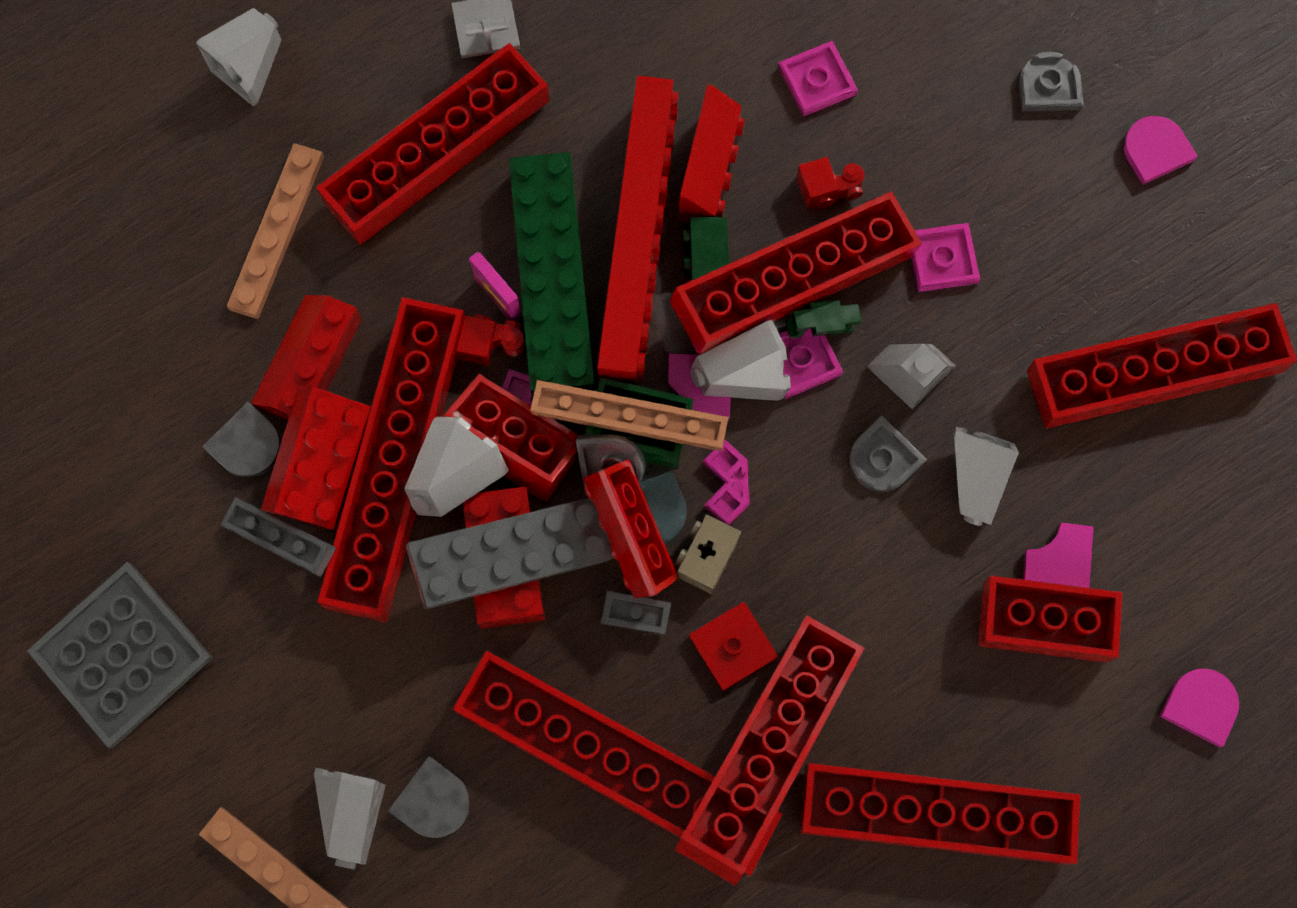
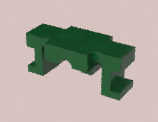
(823, 319)

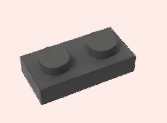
(636, 614)

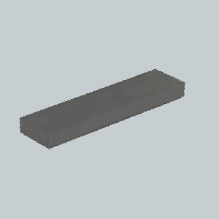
(278, 536)

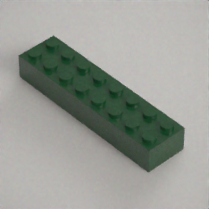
(551, 271)

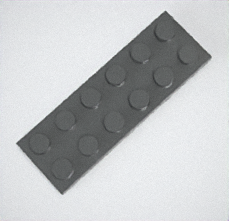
(507, 552)

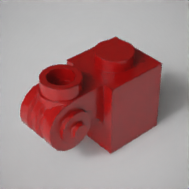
(823, 187)
(482, 335)

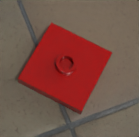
(733, 646)

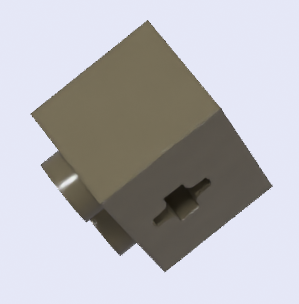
(722, 541)

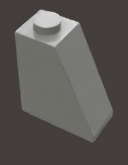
(242, 53)
(745, 366)
(911, 370)
(452, 467)
(981, 473)
(348, 814)

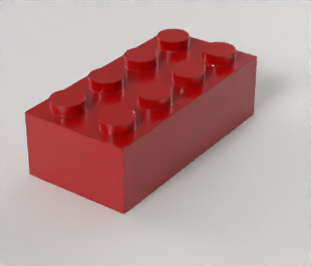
(315, 457)
(516, 603)
(1050, 619)

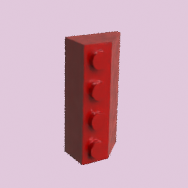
(710, 156)
(308, 352)
(532, 445)
(631, 529)

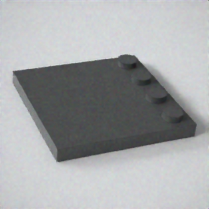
(119, 655)

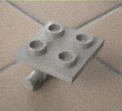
(484, 26)

